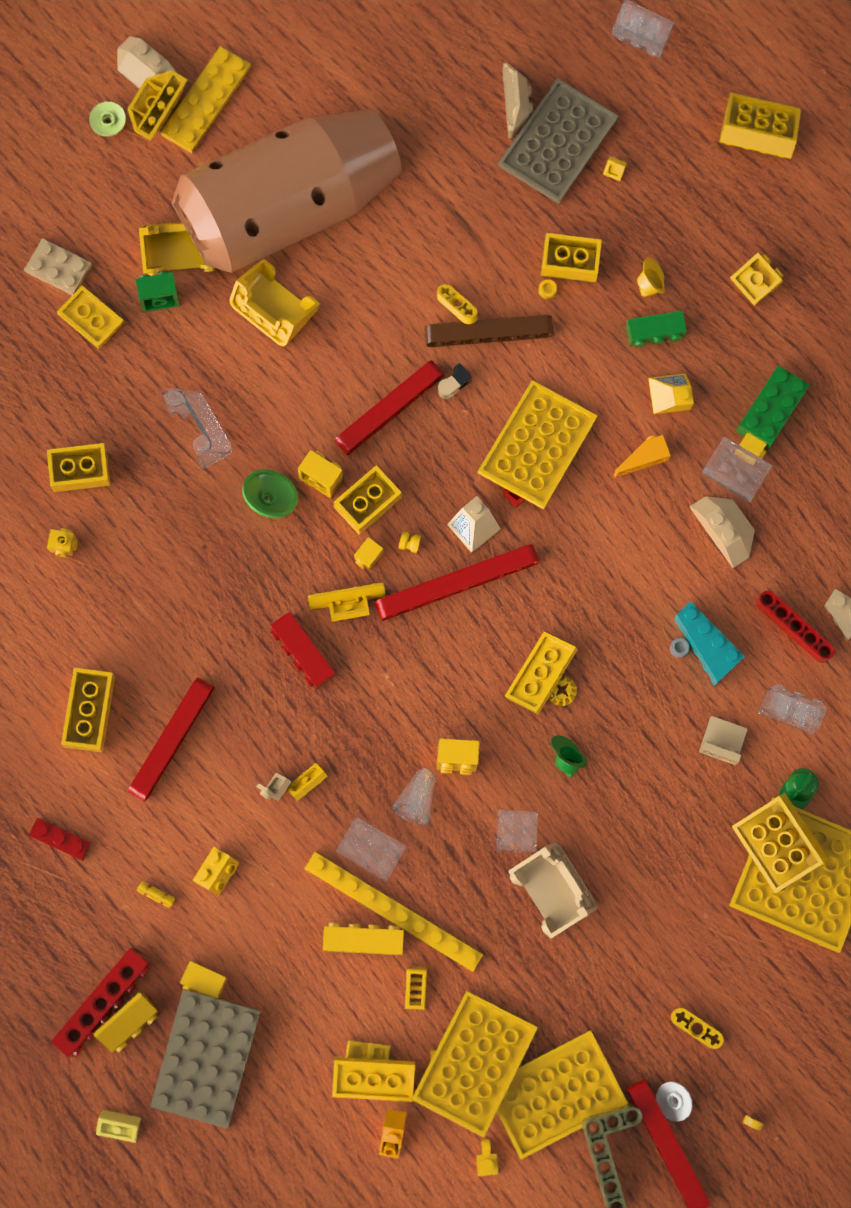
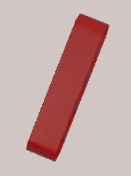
(804, 628)

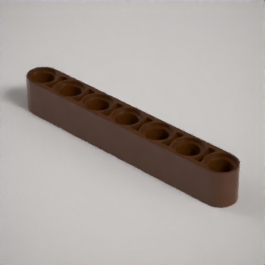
(489, 331)

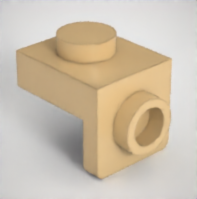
(275, 788)

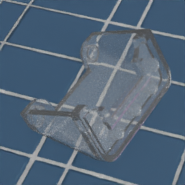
(213, 443)

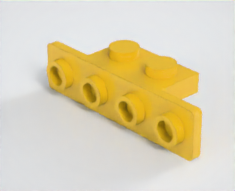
(347, 602)

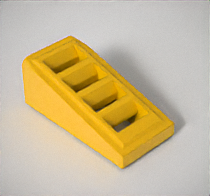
(415, 970)

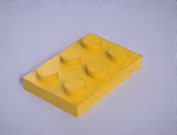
(90, 317)

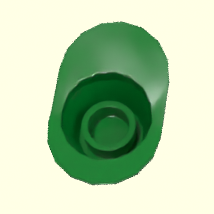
(567, 755)
(800, 787)

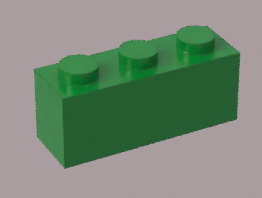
(656, 329)

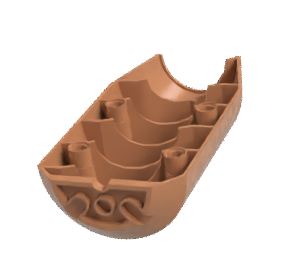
(285, 186)

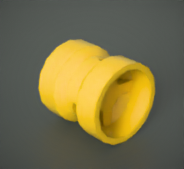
(409, 542)

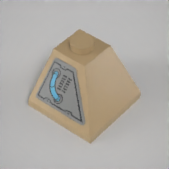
(474, 524)

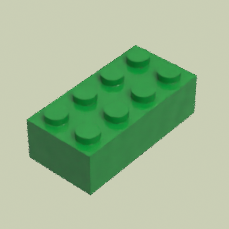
(773, 406)

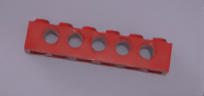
(63, 1037)

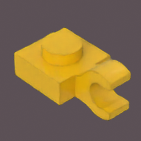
(486, 1161)

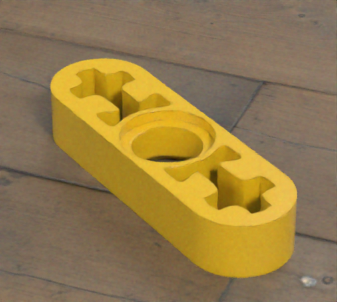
(458, 311)
(712, 1032)

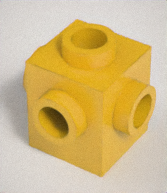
(62, 542)

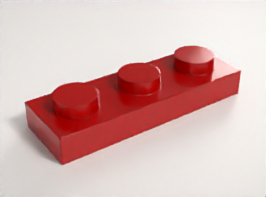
(59, 839)

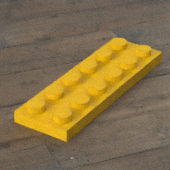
(206, 99)

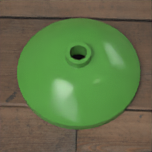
(270, 493)

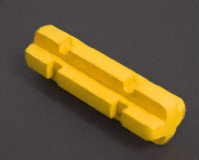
(156, 894)

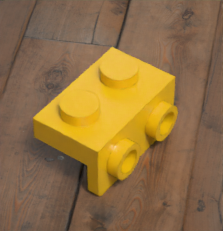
(216, 871)

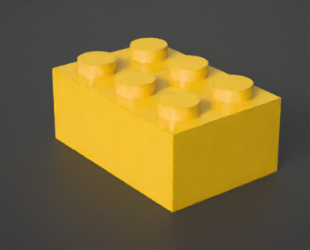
(571, 257)
(78, 467)
(367, 500)
(457, 756)

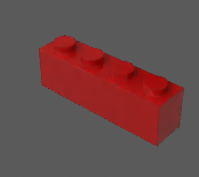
(302, 650)

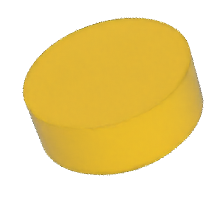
(547, 289)
(752, 1122)

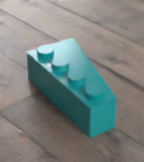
(708, 643)

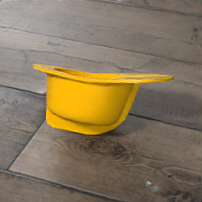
(651, 279)

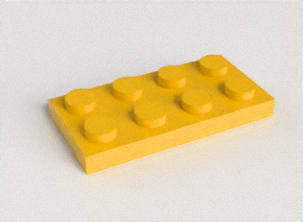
(541, 672)
(373, 1079)

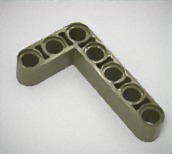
(604, 1154)

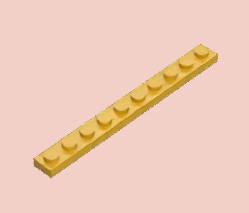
(393, 911)

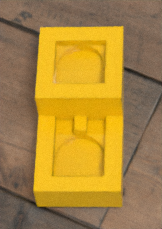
(367, 1050)

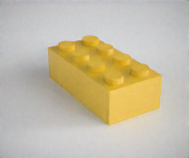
(88, 710)

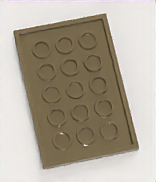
(558, 141)
(205, 1058)

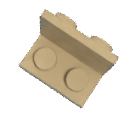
(723, 740)

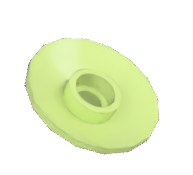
(104, 112)

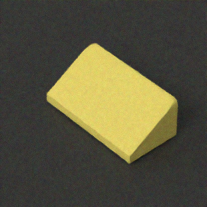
(118, 1126)

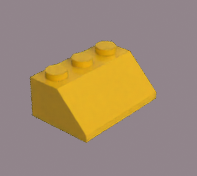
(127, 1023)

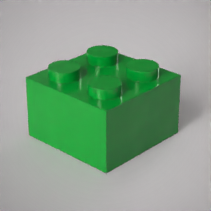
(157, 291)

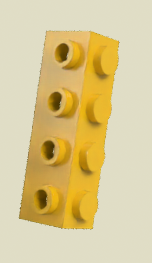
(363, 940)

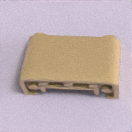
(554, 888)

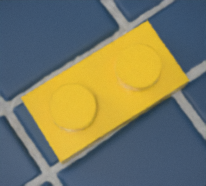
(306, 781)

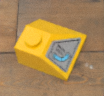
(670, 393)

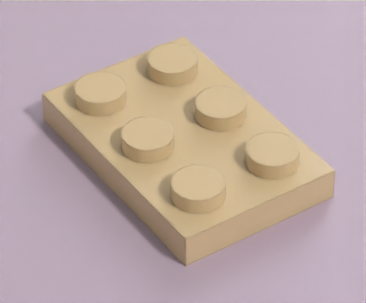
(58, 267)

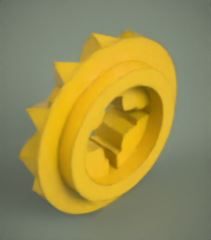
(571, 692)

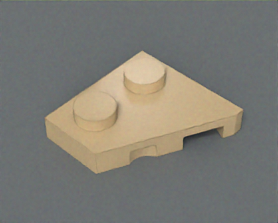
(840, 608)

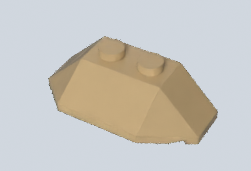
(140, 61)
(516, 99)
(726, 527)

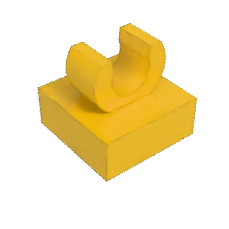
(614, 168)

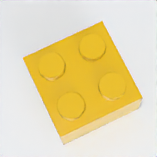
(320, 473)

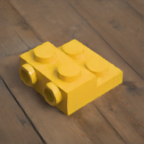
(757, 278)

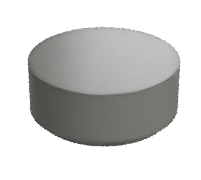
(679, 647)

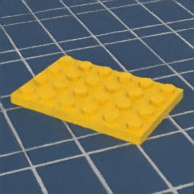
(537, 444)
(474, 1064)
(557, 1094)

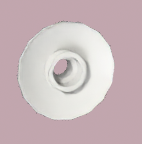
(667, 1101)

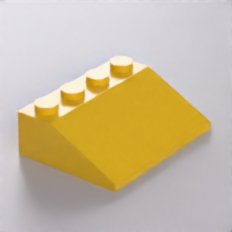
(760, 125)
(780, 843)

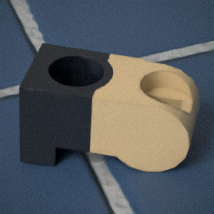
(452, 385)

